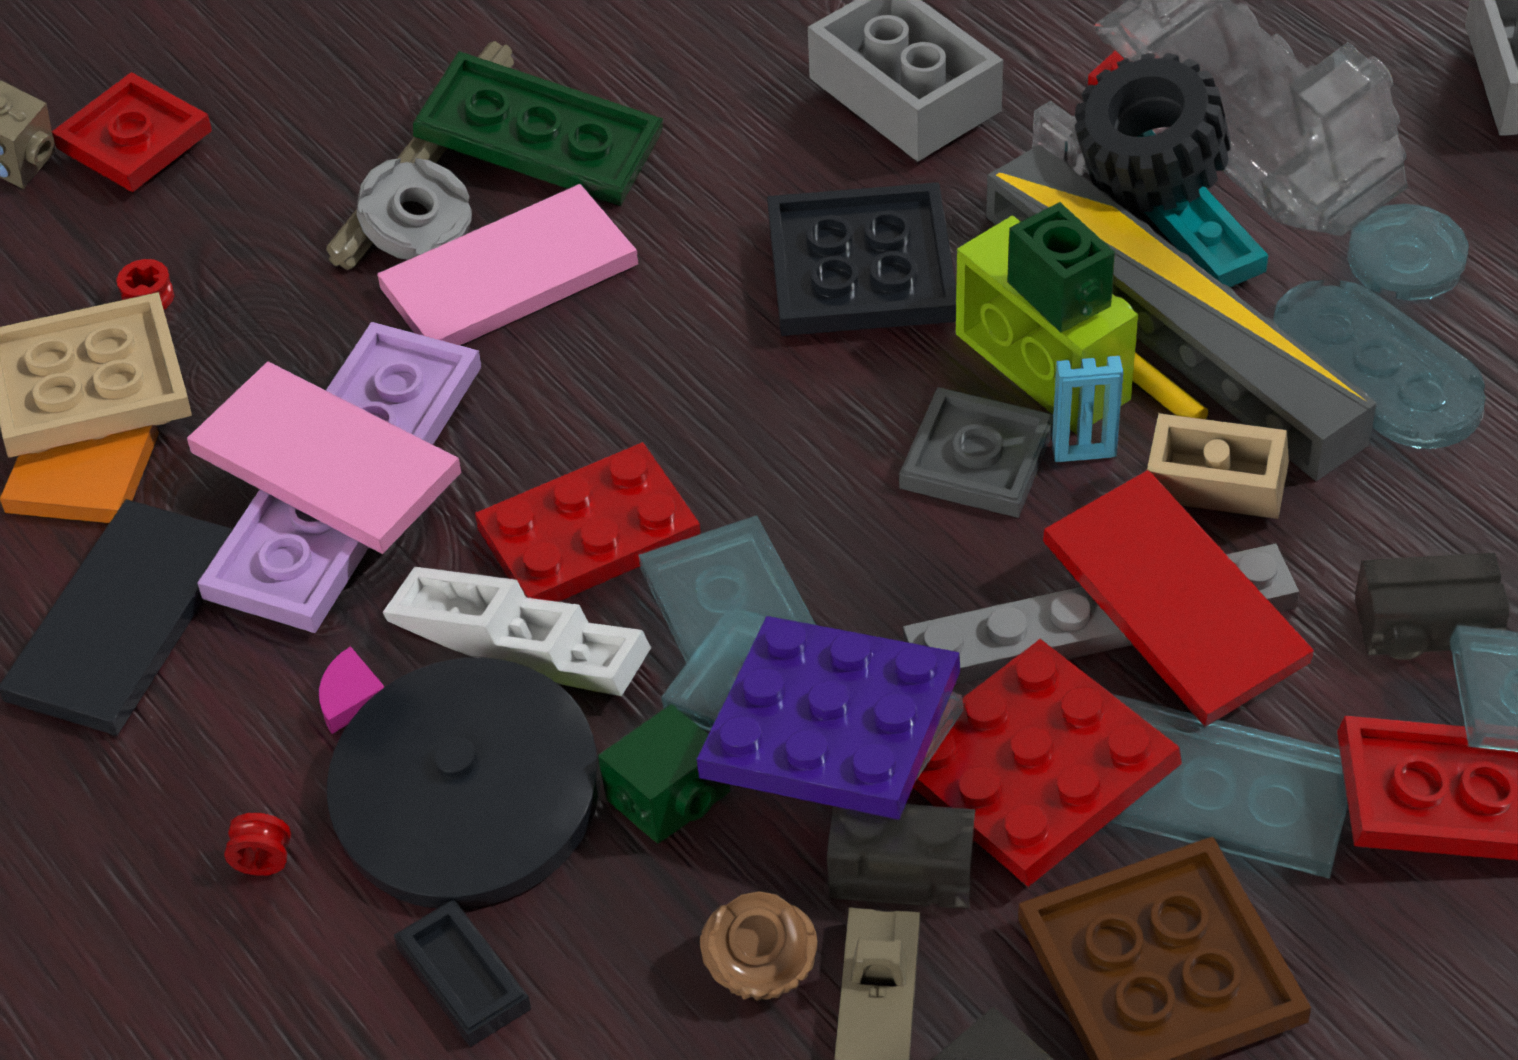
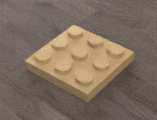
(88, 375)

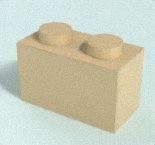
(1220, 464)

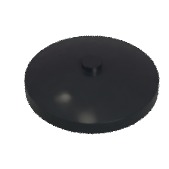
(464, 783)

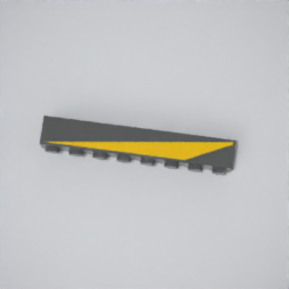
(1200, 322)

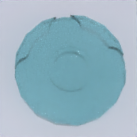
(1408, 251)

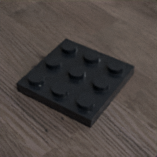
(861, 259)

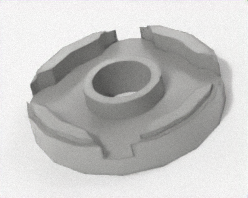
(421, 182)

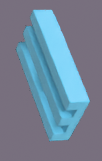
(1086, 379)

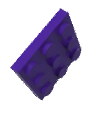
(830, 717)

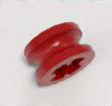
(145, 278)
(257, 844)

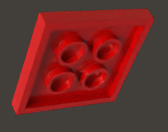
(1044, 761)

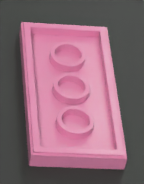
(508, 268)
(325, 456)

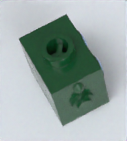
(1060, 267)
(656, 776)

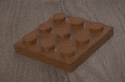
(1164, 959)

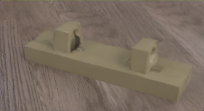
(872, 1018)

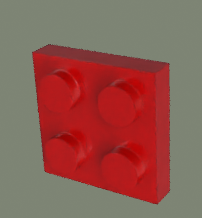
(131, 131)

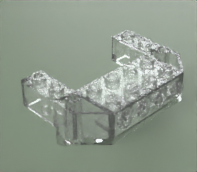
(1304, 141)

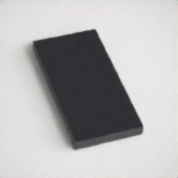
(116, 619)

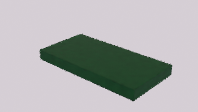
(538, 127)

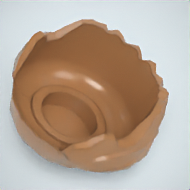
(759, 946)

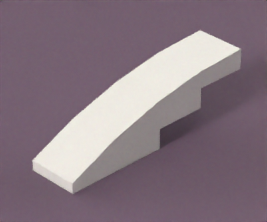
(498, 622)

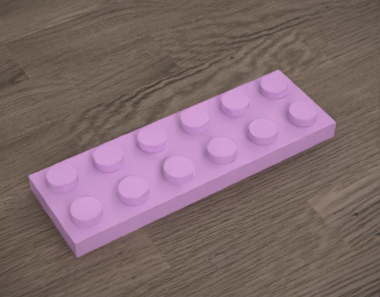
(295, 566)

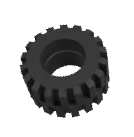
(1144, 98)

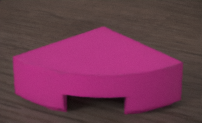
(345, 689)

